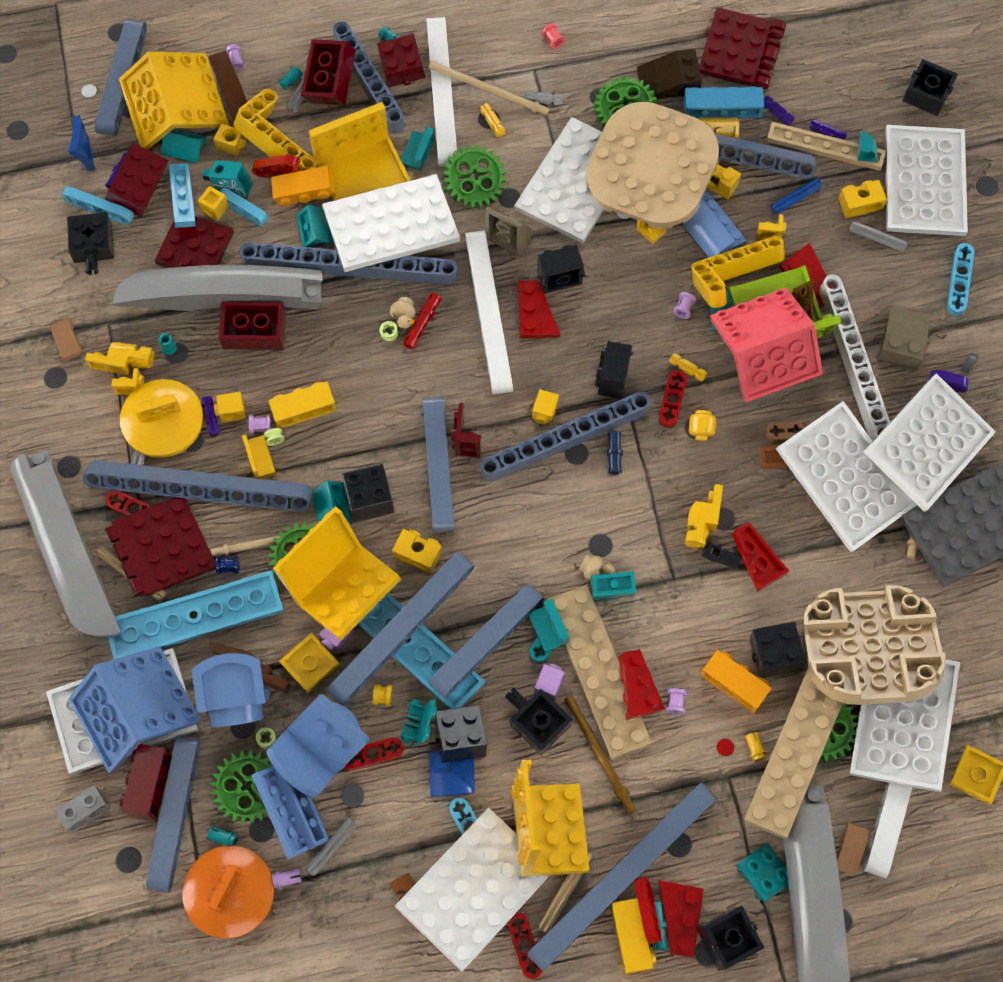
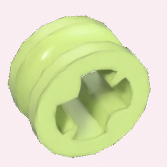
(391, 325)
(274, 437)
(259, 739)

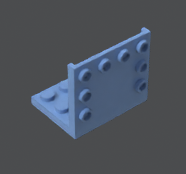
(131, 703)

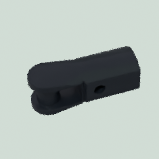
(726, 557)

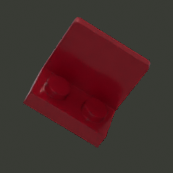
(467, 443)

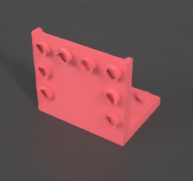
(770, 343)

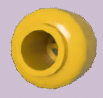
(702, 425)

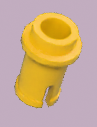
(755, 747)

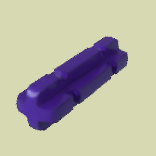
(778, 111)
(827, 130)
(210, 417)

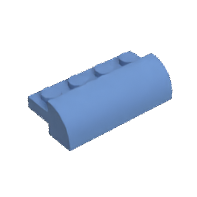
(713, 228)
(290, 813)

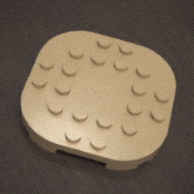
(652, 164)
(873, 646)

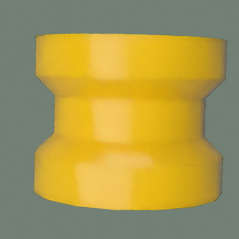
(382, 694)

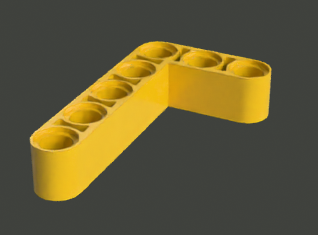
(252, 124)
(712, 271)

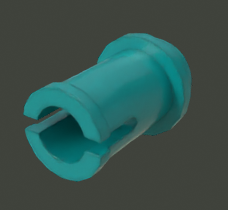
(386, 34)
(291, 77)
(168, 346)
(222, 837)

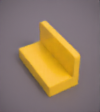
(723, 125)
(259, 457)

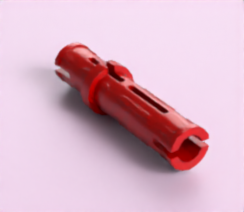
(426, 313)

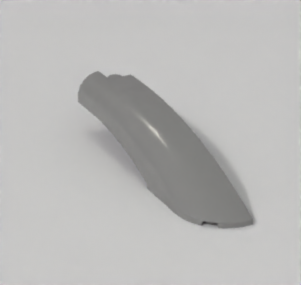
(210, 285)
(63, 546)
(816, 894)

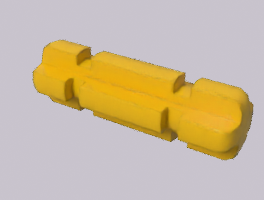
(492, 120)
(687, 367)

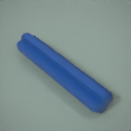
(796, 196)

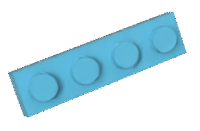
(182, 195)

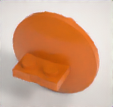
(228, 892)

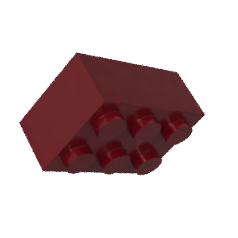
(328, 72)
(137, 179)
(252, 325)
(146, 782)

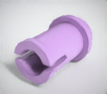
(235, 56)
(284, 878)

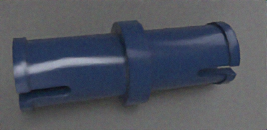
(614, 452)

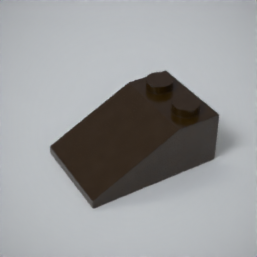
(671, 73)

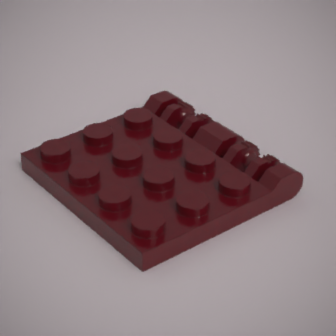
(740, 46)

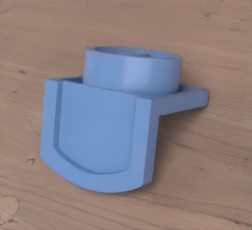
(230, 689)
(317, 746)

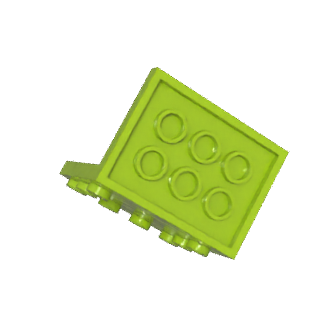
(789, 279)

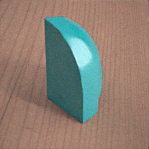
(866, 148)

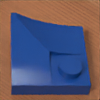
(80, 144)
(451, 777)

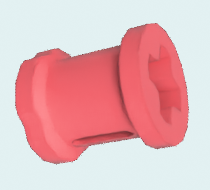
(554, 37)

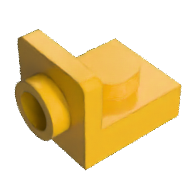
(769, 229)
(650, 233)
(125, 385)

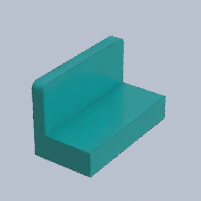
(183, 145)
(418, 148)
(313, 226)
(328, 496)
(613, 585)
(549, 626)

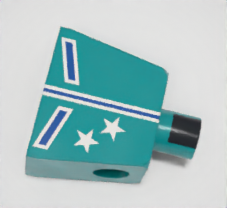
(230, 176)

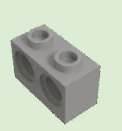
(82, 809)

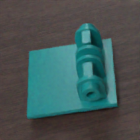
(421, 730)
(764, 872)

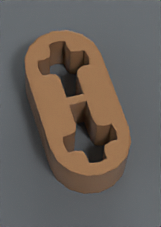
(784, 429)

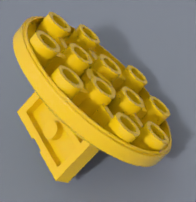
(161, 418)

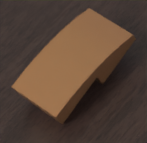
(66, 340)
(852, 848)

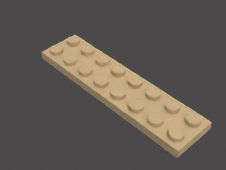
(599, 673)
(793, 760)

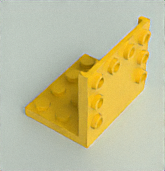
(171, 93)
(358, 152)
(335, 575)
(548, 827)

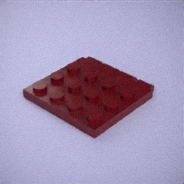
(160, 546)

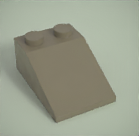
(506, 231)
(904, 338)

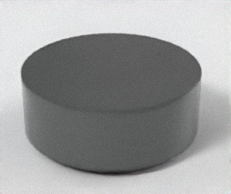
(969, 363)
(353, 796)

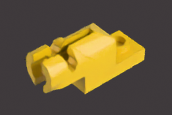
(121, 358)
(703, 518)

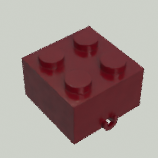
(401, 60)

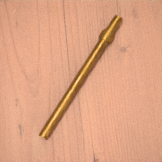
(620, 791)

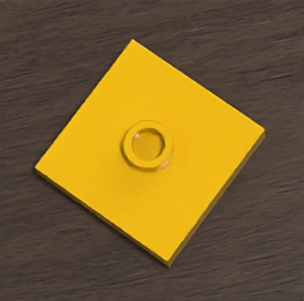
(309, 663)
(977, 774)

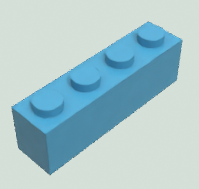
(724, 102)

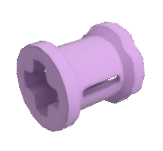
(684, 305)
(259, 424)
(676, 701)

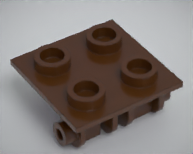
(804, 296)

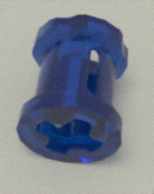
(227, 564)

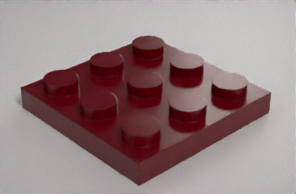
(194, 245)

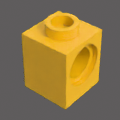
(222, 140)
(213, 203)
(230, 407)
(545, 407)

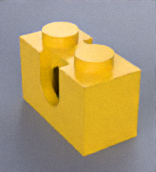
(728, 181)
(854, 205)
(424, 560)

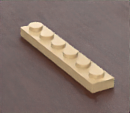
(820, 145)

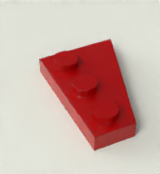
(808, 258)
(640, 691)

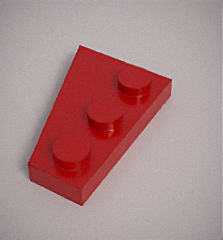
(534, 312)
(758, 557)
(682, 916)

